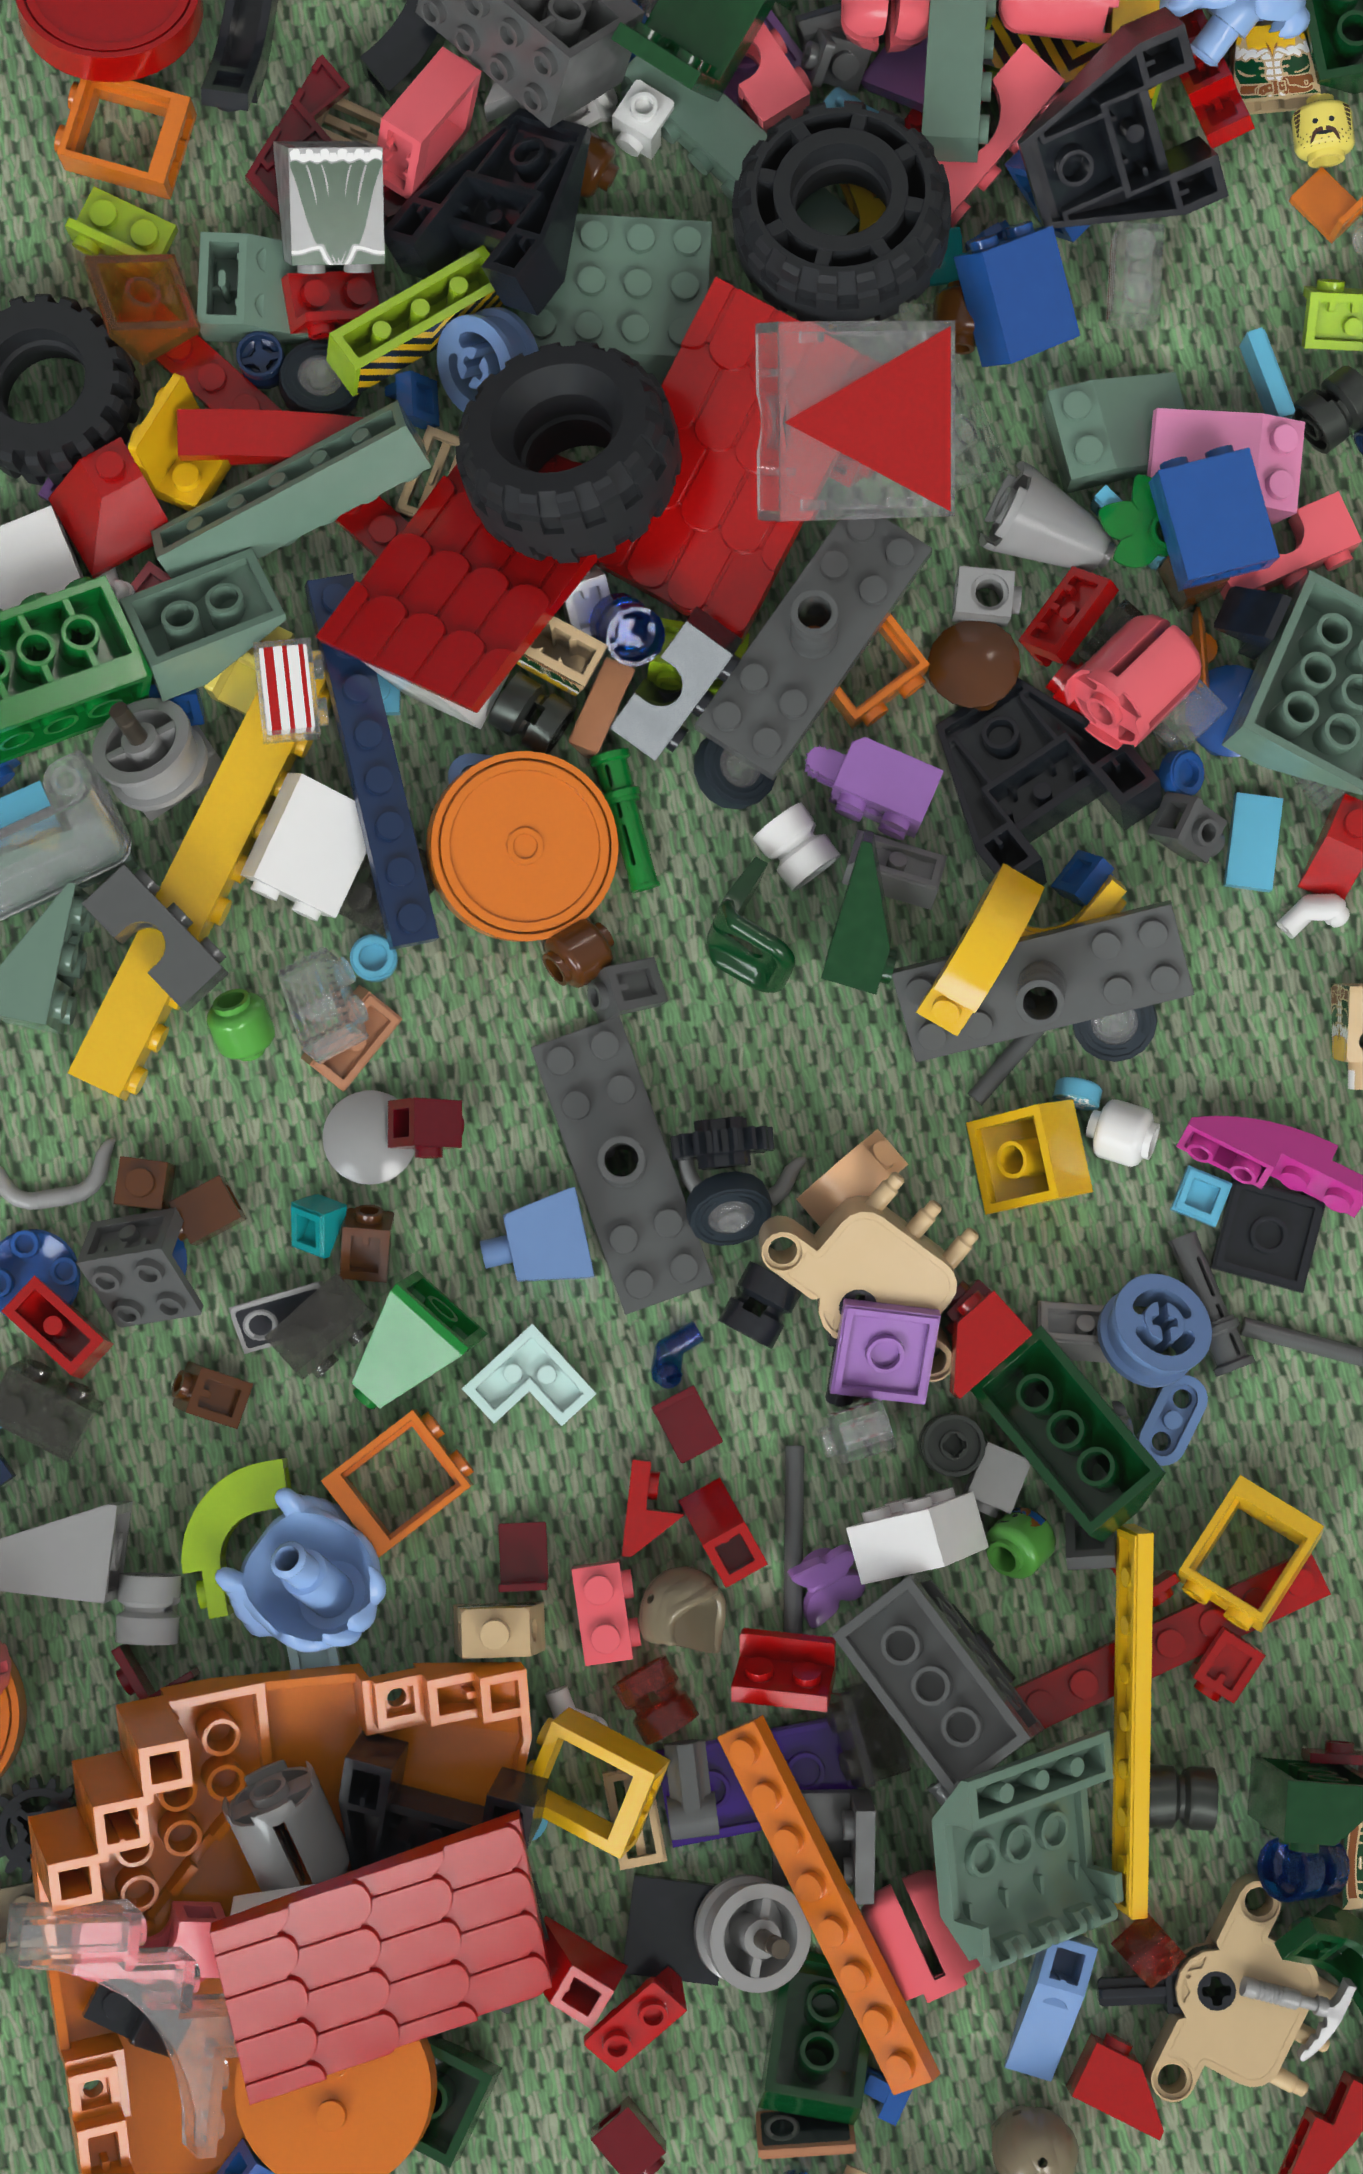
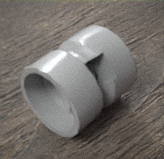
(148, 1608)

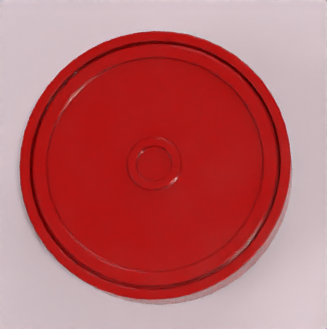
(110, 36)

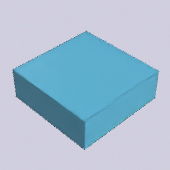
(1201, 1196)

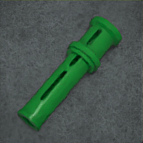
(621, 796)

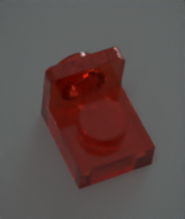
(1148, 1950)

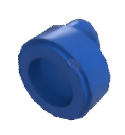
(1181, 772)

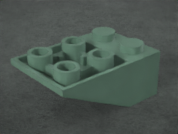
(243, 287)
(44, 965)

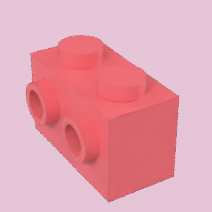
(603, 1612)

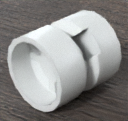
(794, 844)

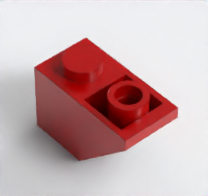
(722, 1532)
(580, 1974)

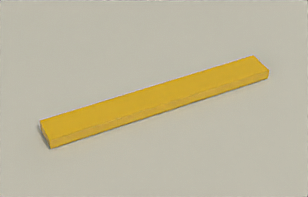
(1132, 1716)

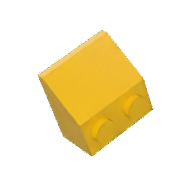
(1029, 1156)

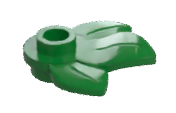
(1134, 526)

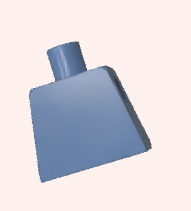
(543, 1241)

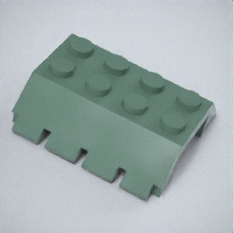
(1021, 1856)

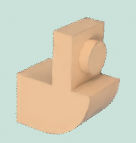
(852, 1176)

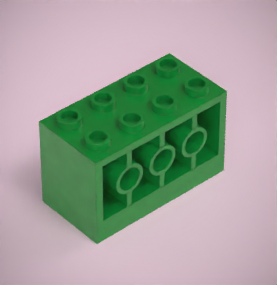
(65, 666)

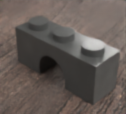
(129, 905)

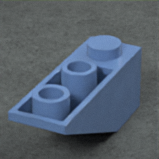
(1050, 2006)

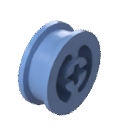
(469, 347)
(1172, 1319)

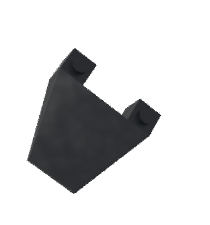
(1099, 144)
(506, 192)
(1030, 770)
(392, 1818)

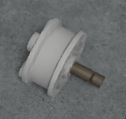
(150, 754)
(752, 1933)

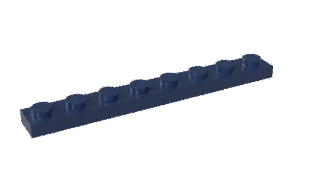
(374, 779)

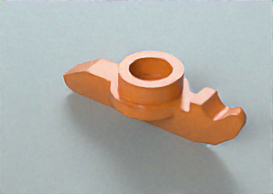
(1204, 643)

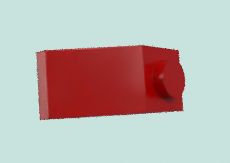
(1338, 851)
(57, 1328)
(982, 1339)
(1115, 2084)

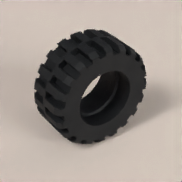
(101, 412)

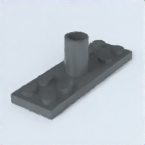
(797, 668)
(1088, 966)
(635, 1216)

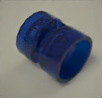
(628, 629)
(1300, 1875)

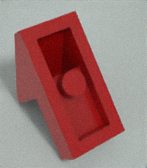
(643, 1523)

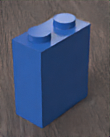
(1016, 294)
(1213, 517)

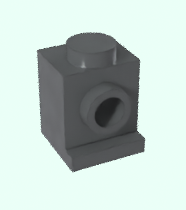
(1198, 831)

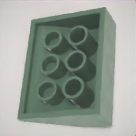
(1308, 691)

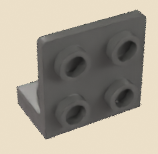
(134, 1268)
(848, 1828)

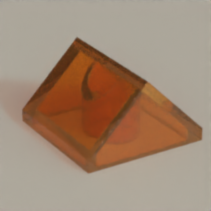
(143, 302)

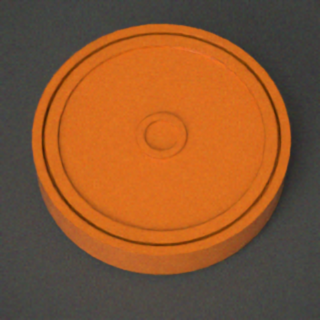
(522, 846)
(347, 2124)

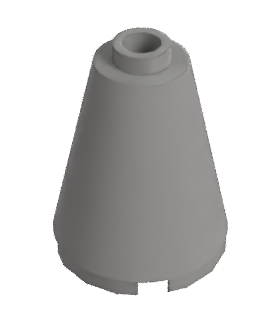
(1044, 524)

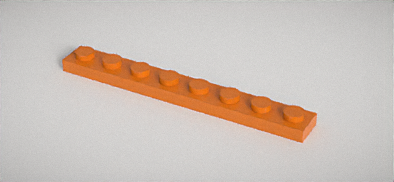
(829, 1906)

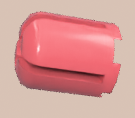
(1058, 18)
(902, 20)
(1135, 680)
(899, 1944)

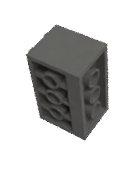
(540, 51)
(937, 1681)

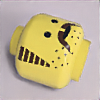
(1323, 131)

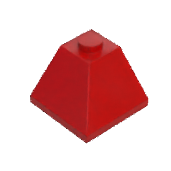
(107, 508)

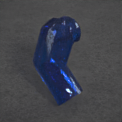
(669, 1354)

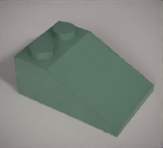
(1105, 426)
(202, 621)

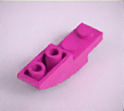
(1261, 1149)

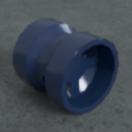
(259, 350)

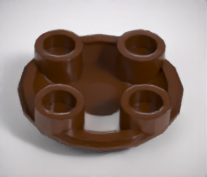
(974, 664)

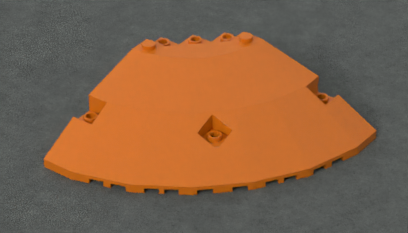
(158, 1835)

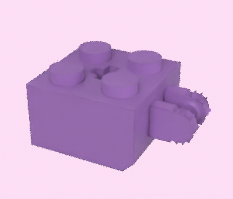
(876, 784)

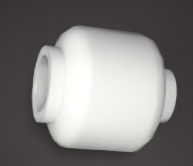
(1123, 1132)

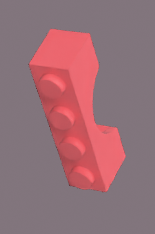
(1023, 92)

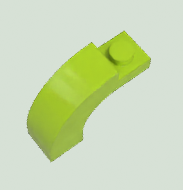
(217, 1517)

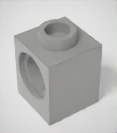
(968, 608)
(997, 1480)

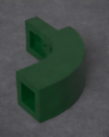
(1330, 1942)

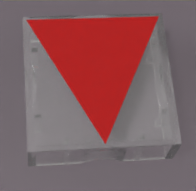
(855, 420)

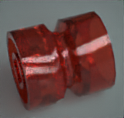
(665, 1714)

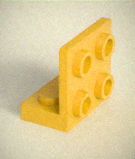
(156, 452)

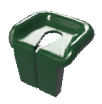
(761, 972)

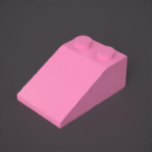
(1272, 440)

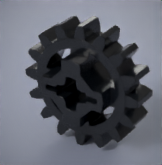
(722, 1143)
(17, 1812)

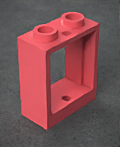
(427, 122)

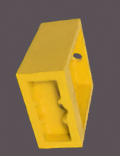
(1272, 1513)
(617, 1750)

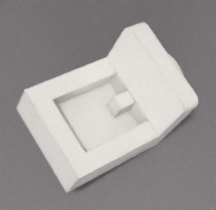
(640, 119)

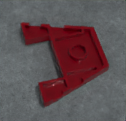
(316, 96)

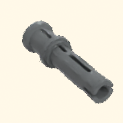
(1226, 1341)

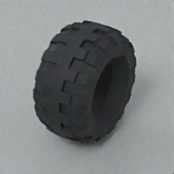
(841, 274)
(559, 403)

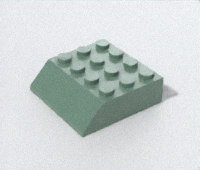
(629, 287)

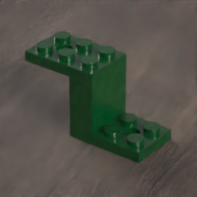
(697, 39)

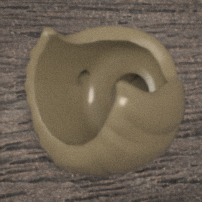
(683, 1610)
(1033, 2133)

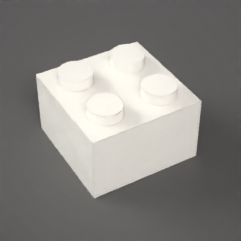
(916, 1535)

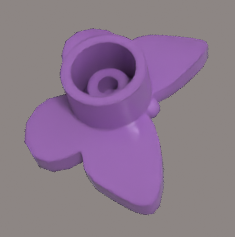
(827, 1582)

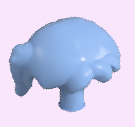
(1237, 19)
(307, 1577)

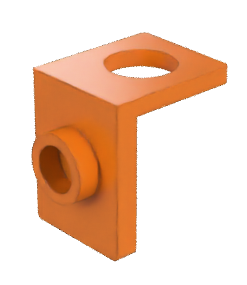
(1327, 205)

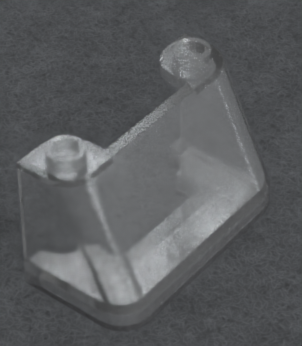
(63, 842)

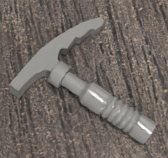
(1331, 2010)

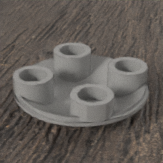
(358, 1139)

